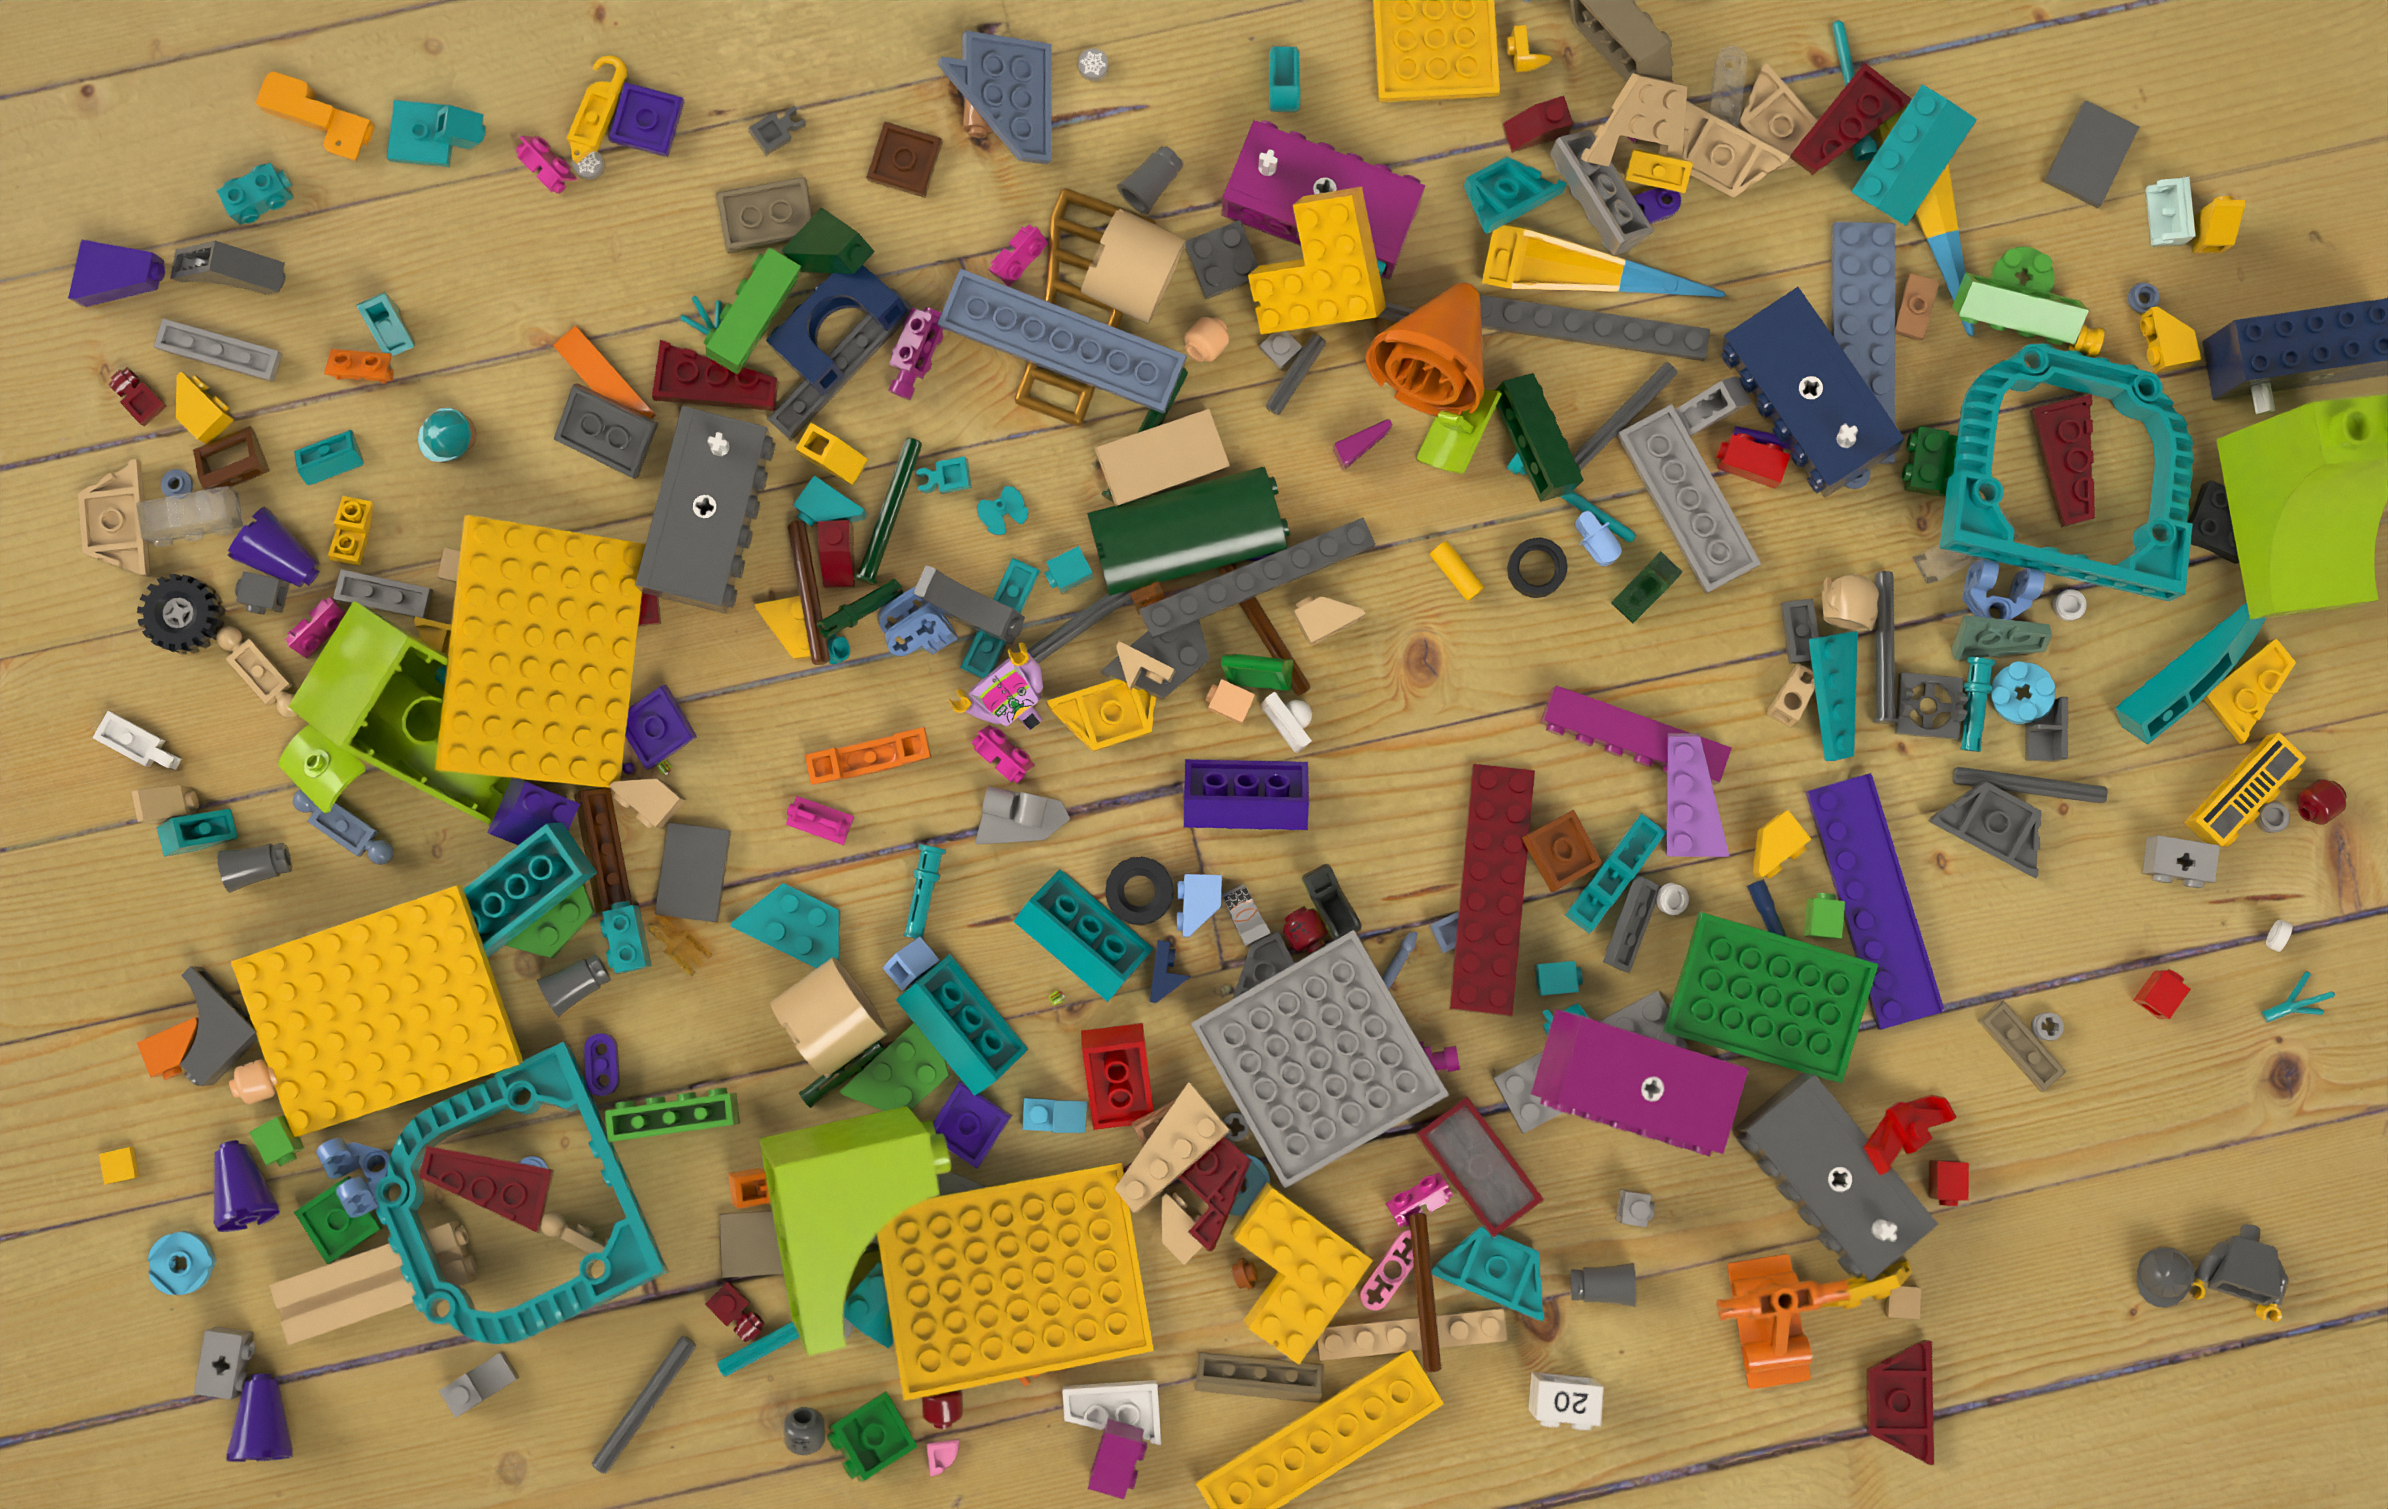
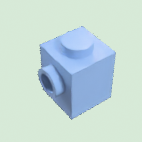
(910, 963)

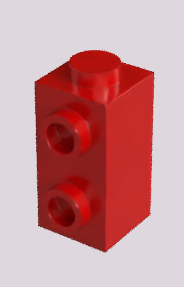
(1752, 460)

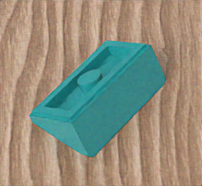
(328, 458)

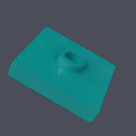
(414, 134)

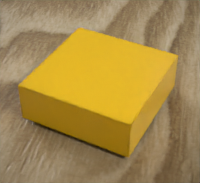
(119, 1165)

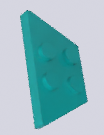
(1507, 192)
(794, 925)
(1496, 1270)

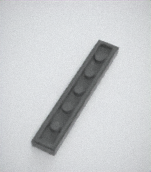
(849, 357)

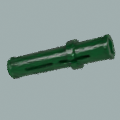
(850, 614)
(813, 1094)

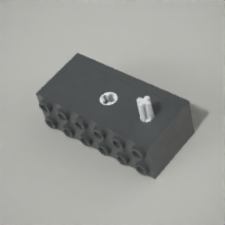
(713, 466)
(1859, 1214)

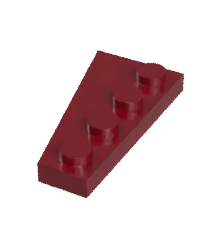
(1853, 115)
(696, 379)
(2065, 447)
(498, 1185)

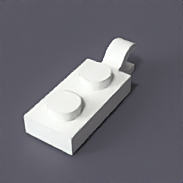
(134, 741)

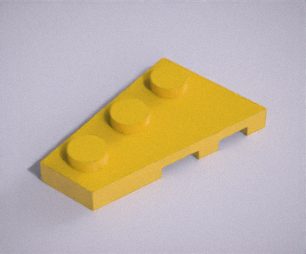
(2248, 689)

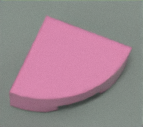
(941, 1455)

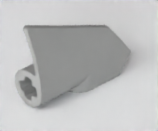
(1018, 817)

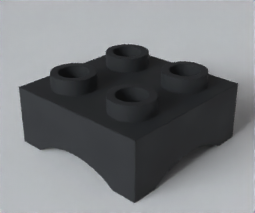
(2213, 523)

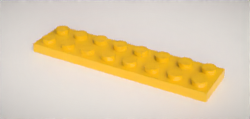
(1324, 1438)

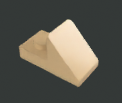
(1134, 661)

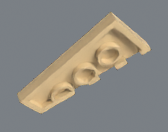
(1177, 1143)

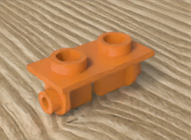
(359, 364)

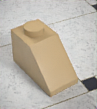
(1324, 617)
(163, 803)

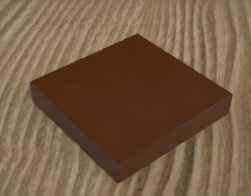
(904, 159)

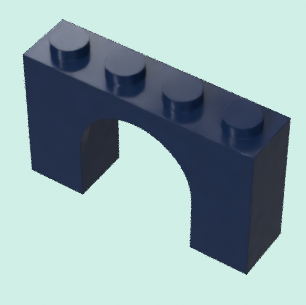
(797, 337)

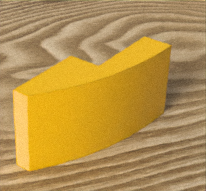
(352, 530)

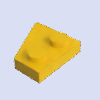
(788, 624)

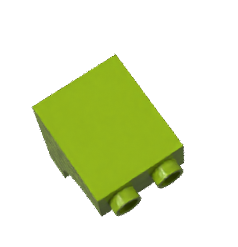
(2308, 504)
(383, 704)
(833, 1195)

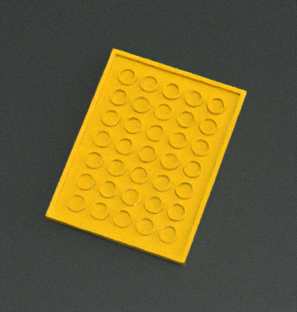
(540, 654)
(377, 1011)
(1013, 1281)

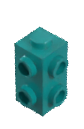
(256, 193)
(626, 938)

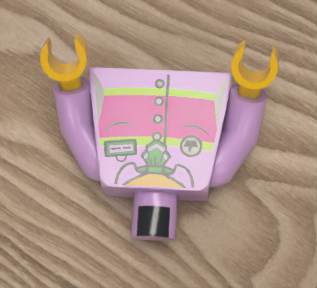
(1006, 692)

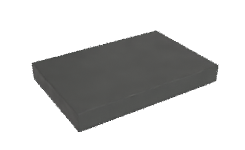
(2091, 154)
(605, 430)
(693, 872)

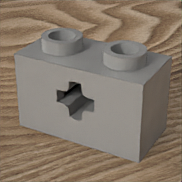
(2198, 858)
(213, 1375)

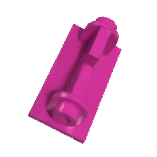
(536, 153)
(1027, 245)
(308, 636)
(1014, 760)
(819, 820)
(1430, 1191)

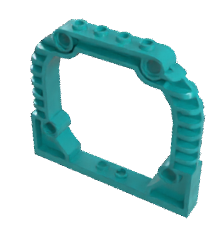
(1978, 526)
(629, 1256)

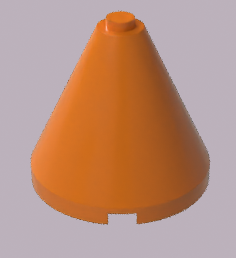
(1434, 354)

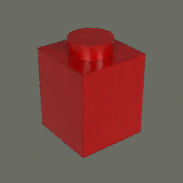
(2162, 993)
(1948, 1181)

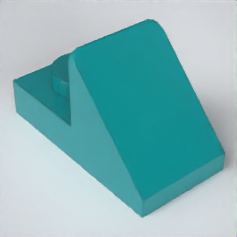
(385, 324)

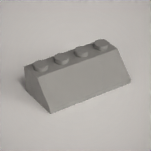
(1601, 194)

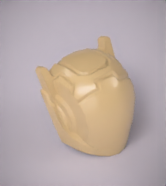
(1850, 602)

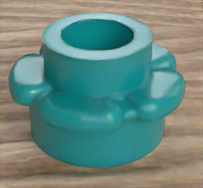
(838, 649)

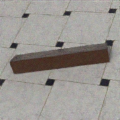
(602, 847)

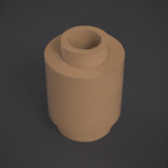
(974, 123)

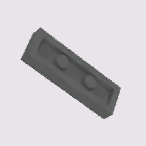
(1632, 924)

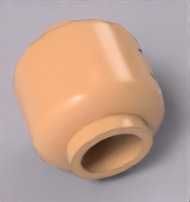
(1206, 339)
(253, 1082)

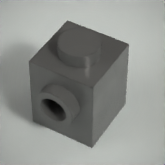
(261, 593)

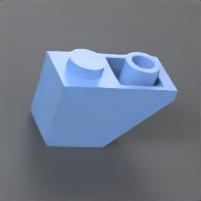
(1201, 901)

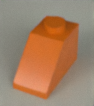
(167, 1049)

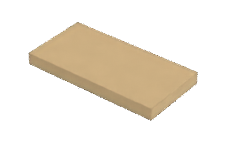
(1162, 457)

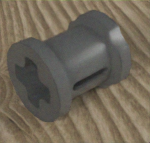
(1241, 1133)

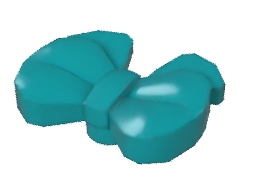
(1009, 503)

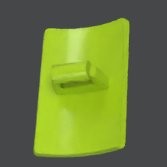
(1456, 436)
(319, 767)

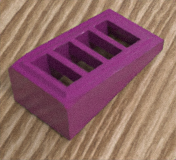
(1356, 445)

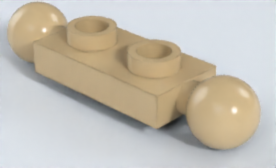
(257, 670)
(583, 1237)

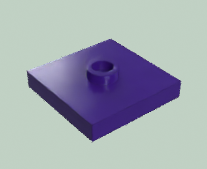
(646, 119)
(657, 727)
(970, 1124)

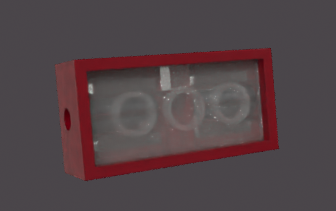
(1479, 1167)

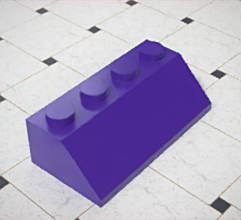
(1246, 794)

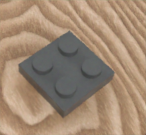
(1221, 259)

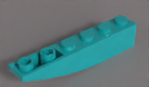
(2188, 678)

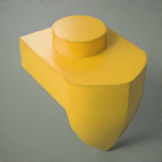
(1518, 47)

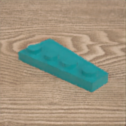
(1835, 687)

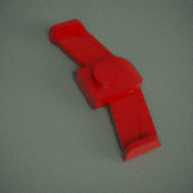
(1906, 1127)

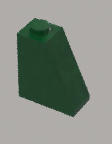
(827, 246)

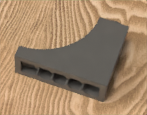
(228, 266)
(968, 606)
(222, 1032)

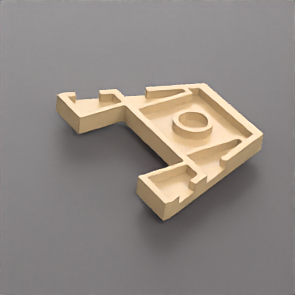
(1645, 111)

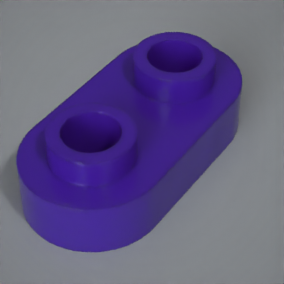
(1654, 208)
(601, 1064)

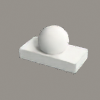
(1289, 720)

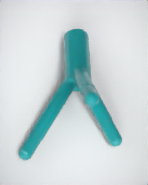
(705, 317)
(2297, 1007)

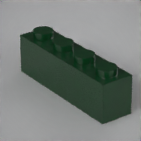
(1537, 437)

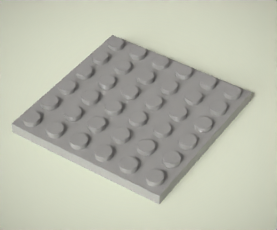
(1319, 1059)

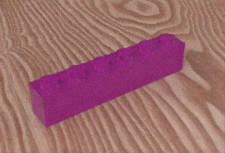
(1621, 731)

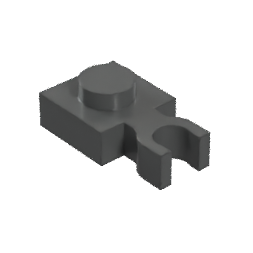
(774, 132)

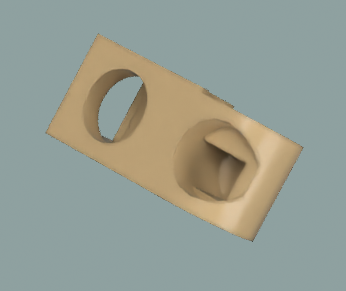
(1793, 696)

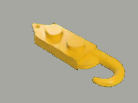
(596, 110)

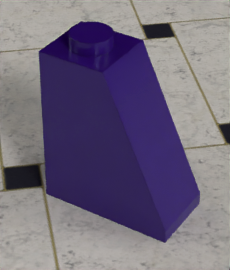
(113, 273)

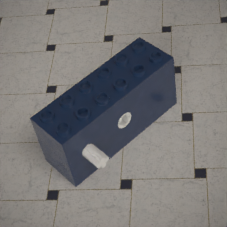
(2297, 351)
(1793, 353)

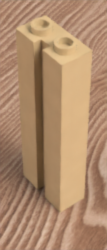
(364, 1285)

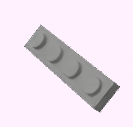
(218, 350)

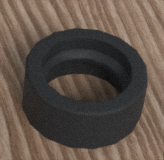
(1543, 545)

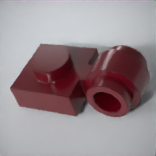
(140, 399)
(729, 1305)

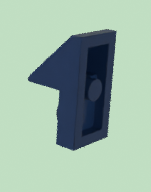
(1164, 982)

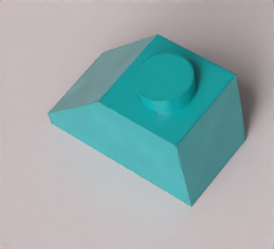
(824, 503)
(196, 832)

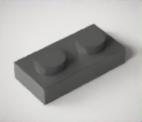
(1799, 627)

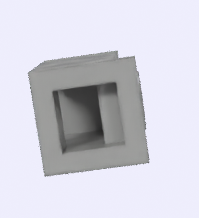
(1635, 1208)

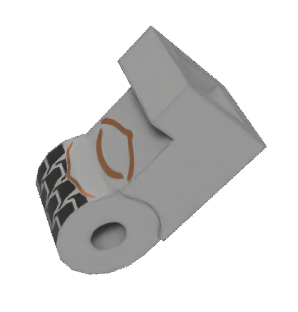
(1245, 915)

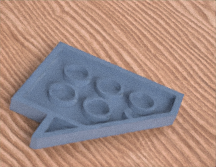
(1009, 88)

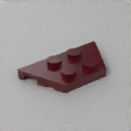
(1903, 1401)

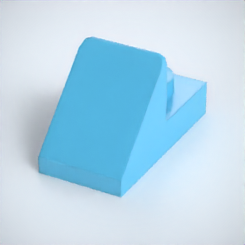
(1054, 1115)

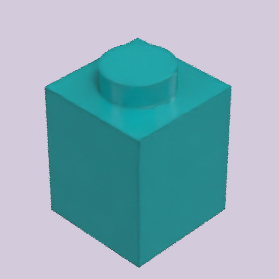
(459, 127)
(1068, 570)
(1558, 978)

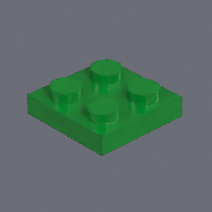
(332, 1228)

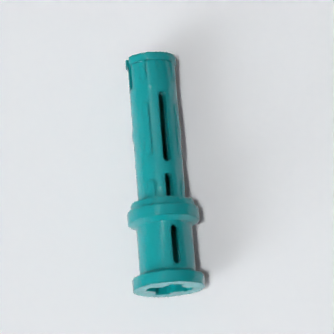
(1977, 688)
(926, 876)

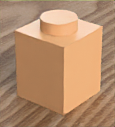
(1230, 701)

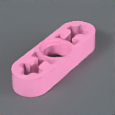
(1395, 1282)

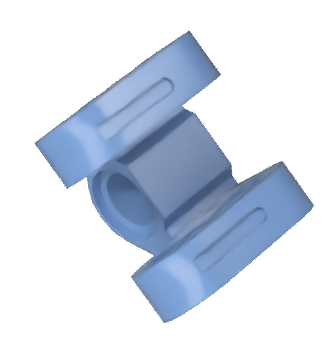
(1982, 577)
(916, 625)
(343, 1159)

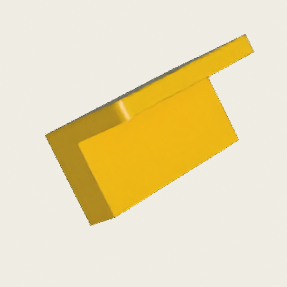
(1658, 170)

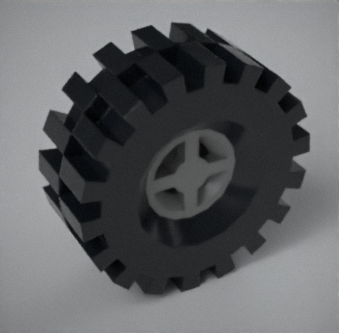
(166, 610)

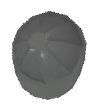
(2164, 1276)

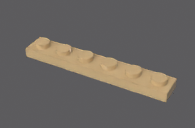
(1404, 1334)

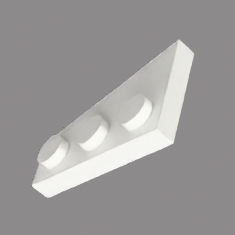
(1125, 1402)

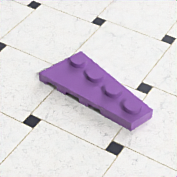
(1692, 810)

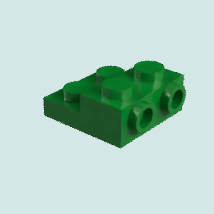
(1929, 461)
(871, 1437)

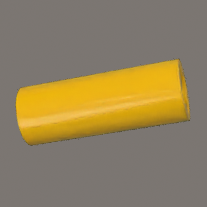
(1456, 570)

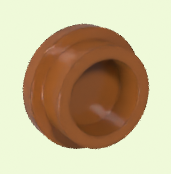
(1244, 1274)

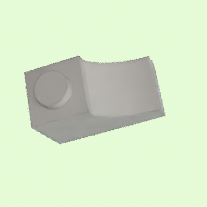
(1713, 405)
(479, 1384)

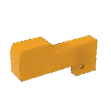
(296, 102)

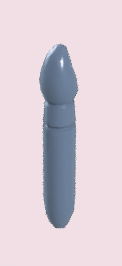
(1399, 959)

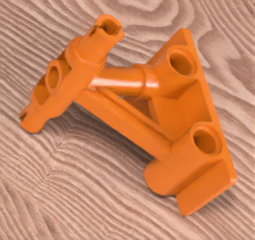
(1768, 1317)

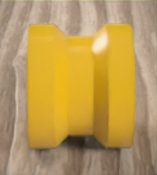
(2089, 341)

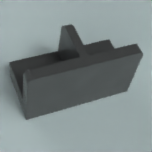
(2048, 737)

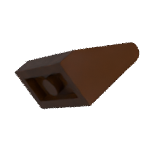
(236, 472)

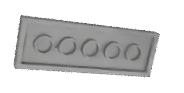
(1688, 499)
(1642, 1017)

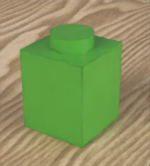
(1824, 917)
(276, 1142)

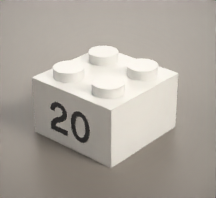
(1566, 1400)

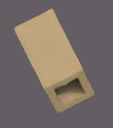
(650, 797)
(1175, 1228)

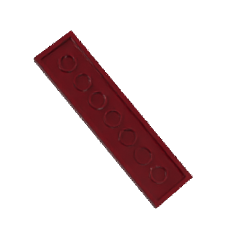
(1492, 890)

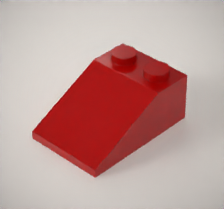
(1117, 1075)

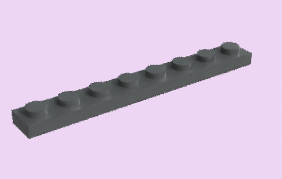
(1594, 328)
(1257, 578)

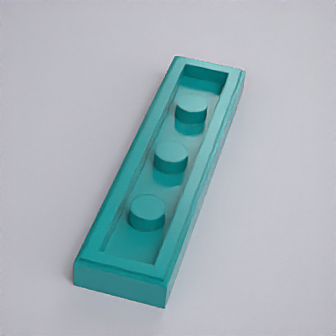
(1014, 593)

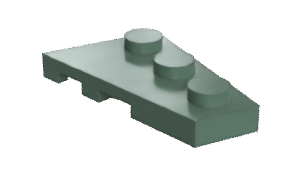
(1998, 637)

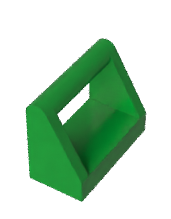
(1258, 671)

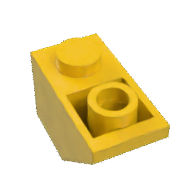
(2217, 225)
(2169, 341)
(198, 411)
(831, 454)
(1776, 842)

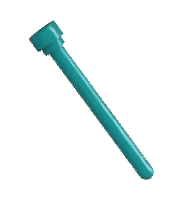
(1865, 148)
(1582, 504)

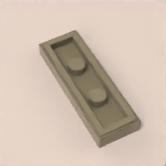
(2022, 1046)

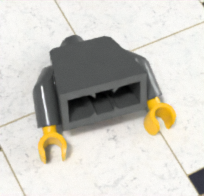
(2245, 1270)

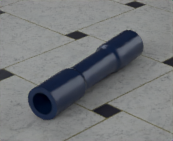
(1766, 907)

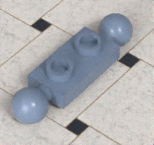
(345, 829)

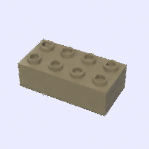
(1624, 37)

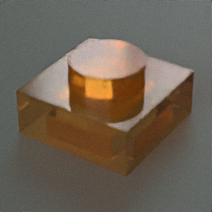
(1147, 596)

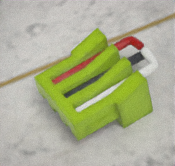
(664, 767)
(1056, 997)

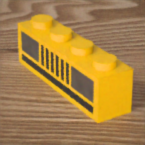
(2246, 790)

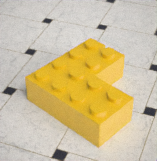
(1338, 272)
(1313, 1273)

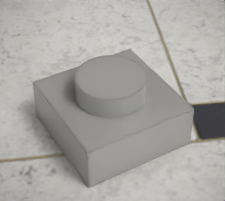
(1280, 348)

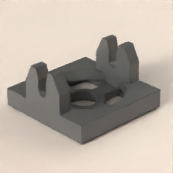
(1954, 688)

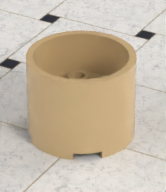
(1133, 265)
(828, 1017)

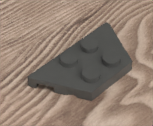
(1179, 649)
(1995, 824)

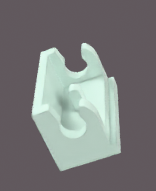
(2170, 212)

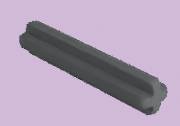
(1295, 374)

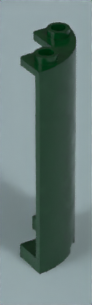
(1188, 530)

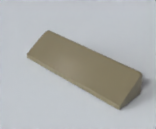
(1259, 1377)

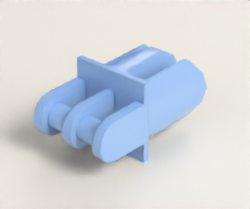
(1598, 539)

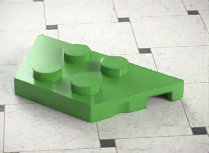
(556, 926)
(900, 1074)

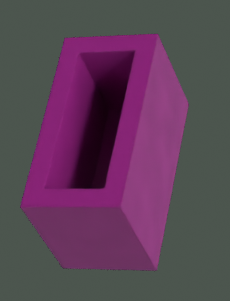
(1116, 1459)

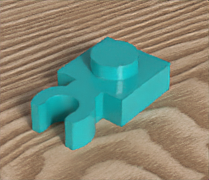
(950, 476)

